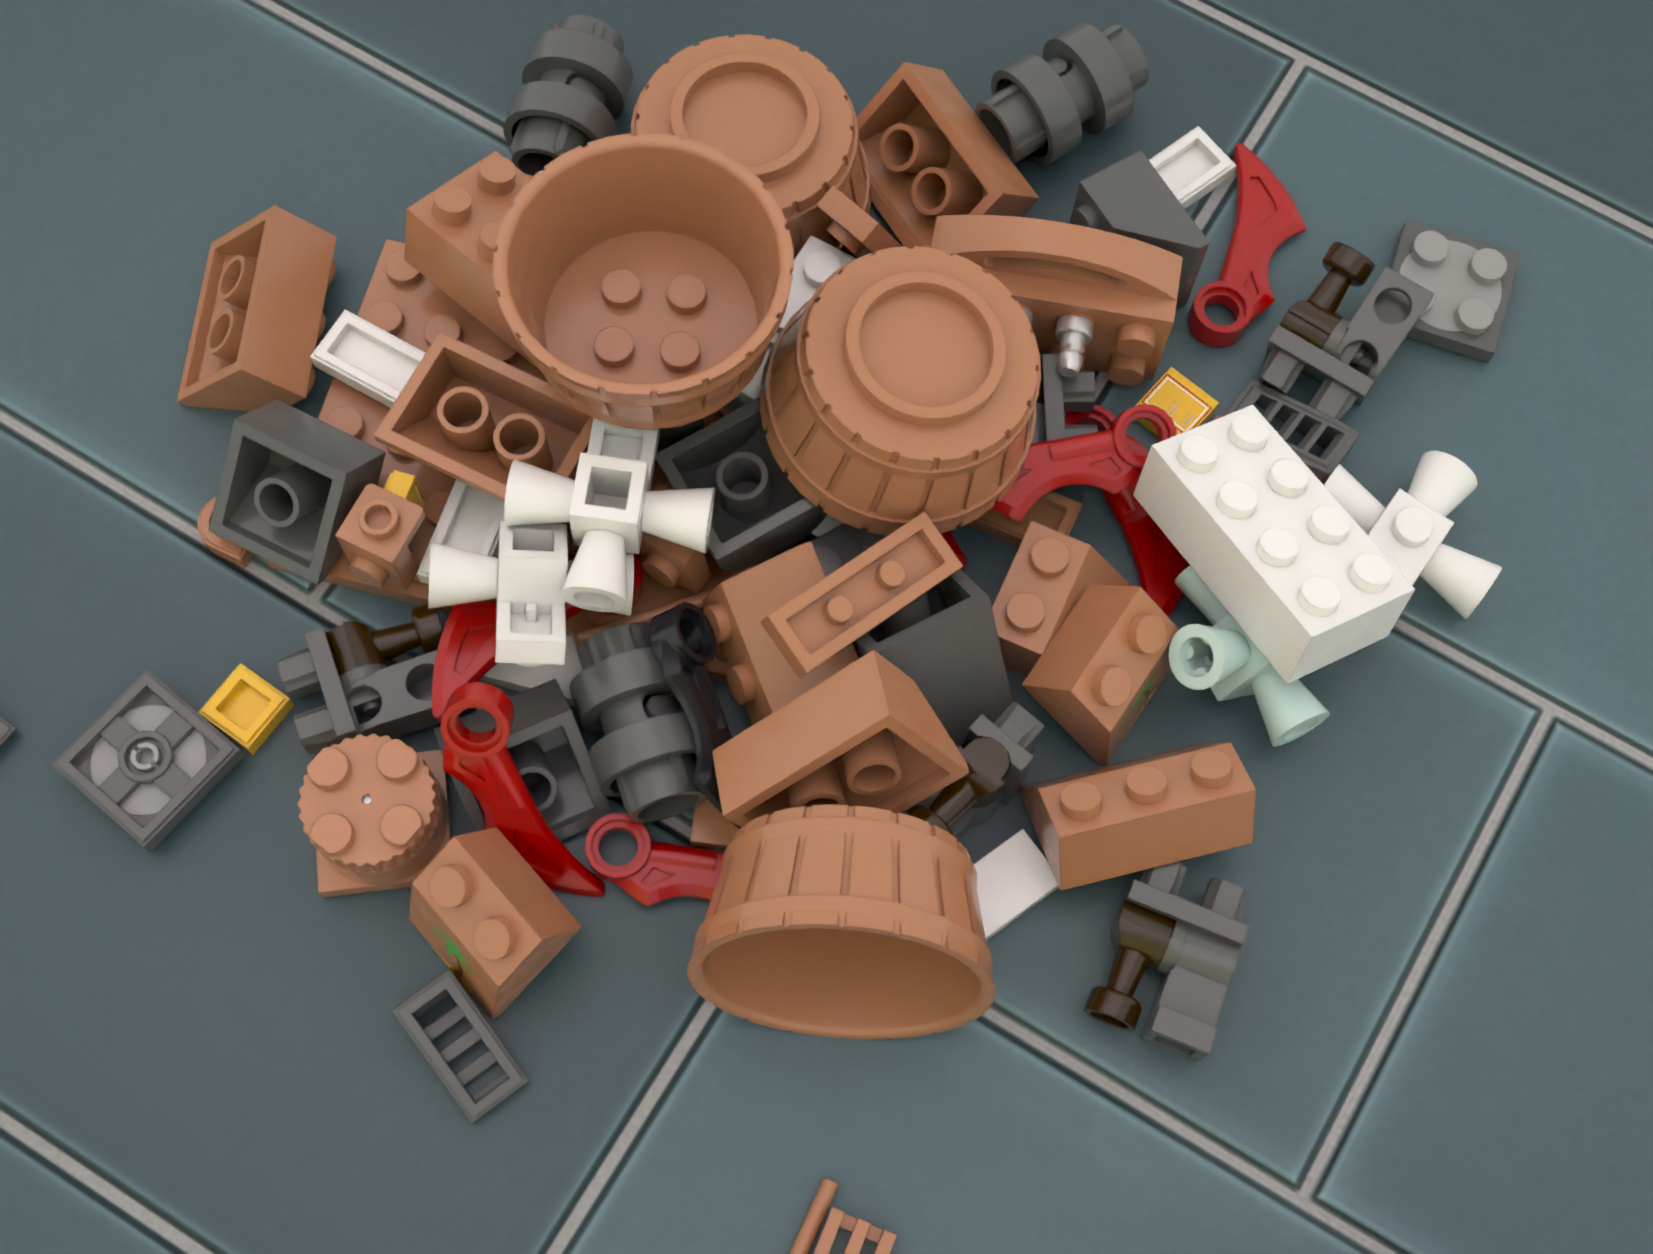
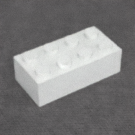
(1271, 542)

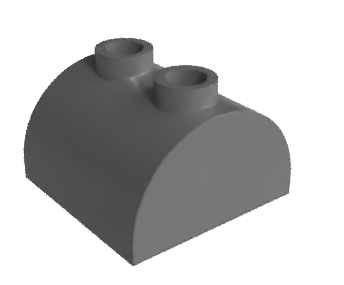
(754, 502)

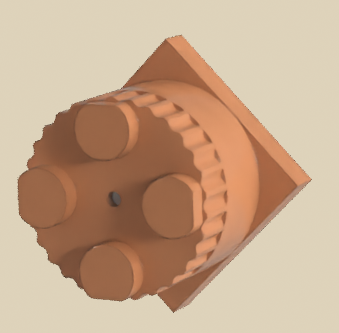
(374, 813)

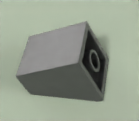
(950, 652)

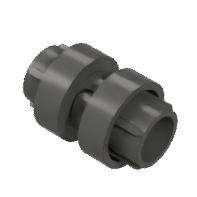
(1076, 87)
(569, 92)
(646, 738)

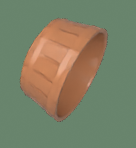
(771, 113)
(644, 277)
(903, 391)
(845, 926)

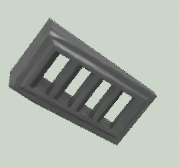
(1315, 425)
(496, 1090)

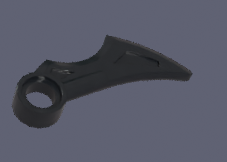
(684, 647)

